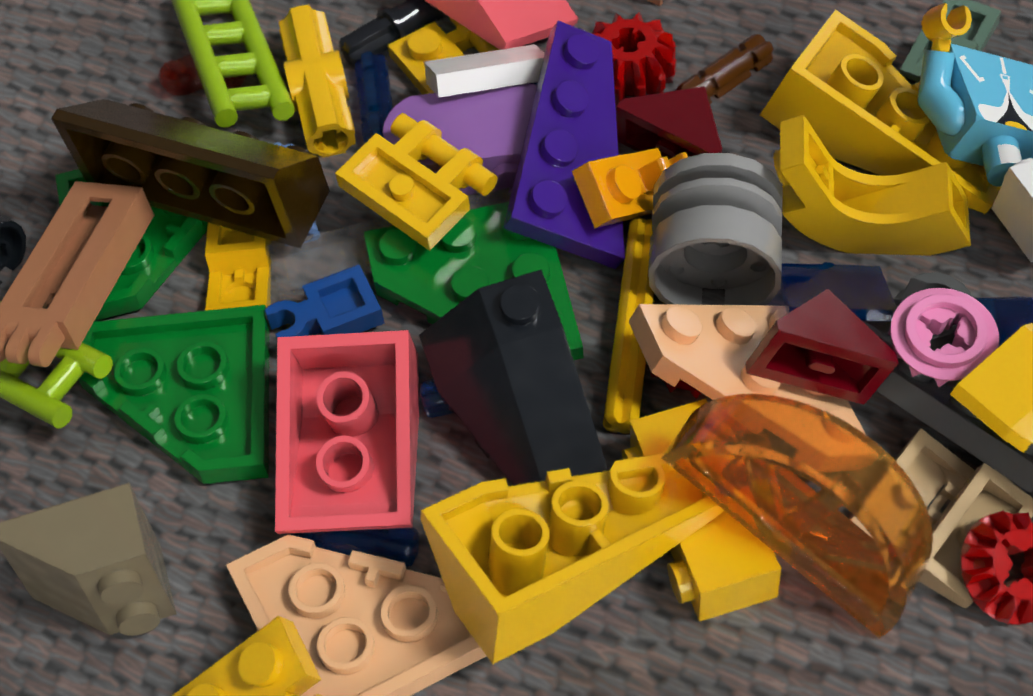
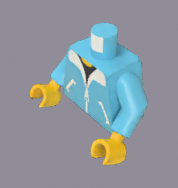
(975, 97)

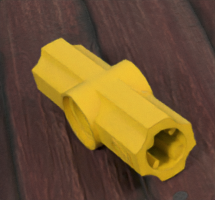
(316, 82)

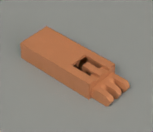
(76, 265)

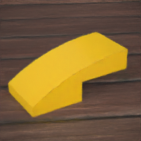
(237, 269)

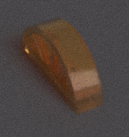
(744, 460)

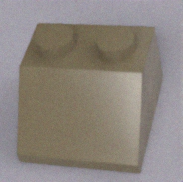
(93, 561)

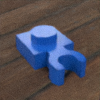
(331, 306)

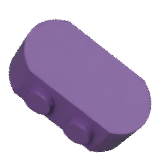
(483, 121)

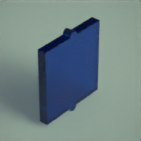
(857, 286)

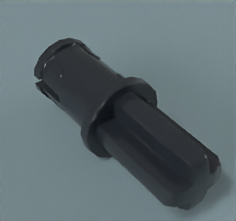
(387, 28)

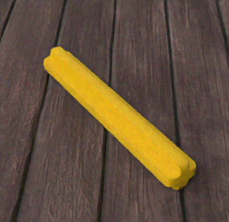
(627, 359)

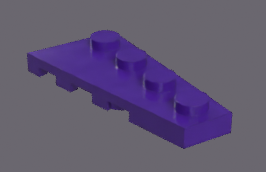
(566, 128)

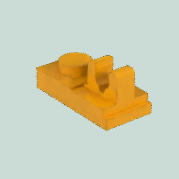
(621, 185)

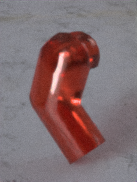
(181, 77)

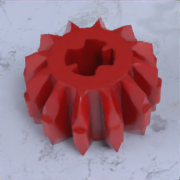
(640, 55)

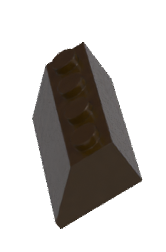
(197, 168)

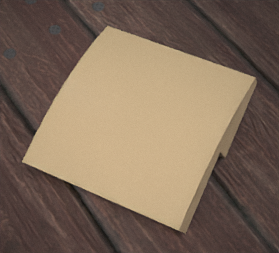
(971, 496)

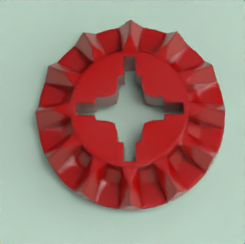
(987, 563)

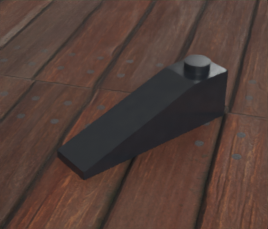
(514, 380)

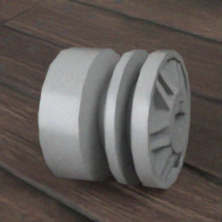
(716, 230)

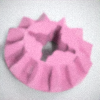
(933, 312)

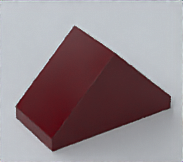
(669, 121)
(824, 351)

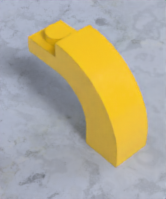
(867, 213)

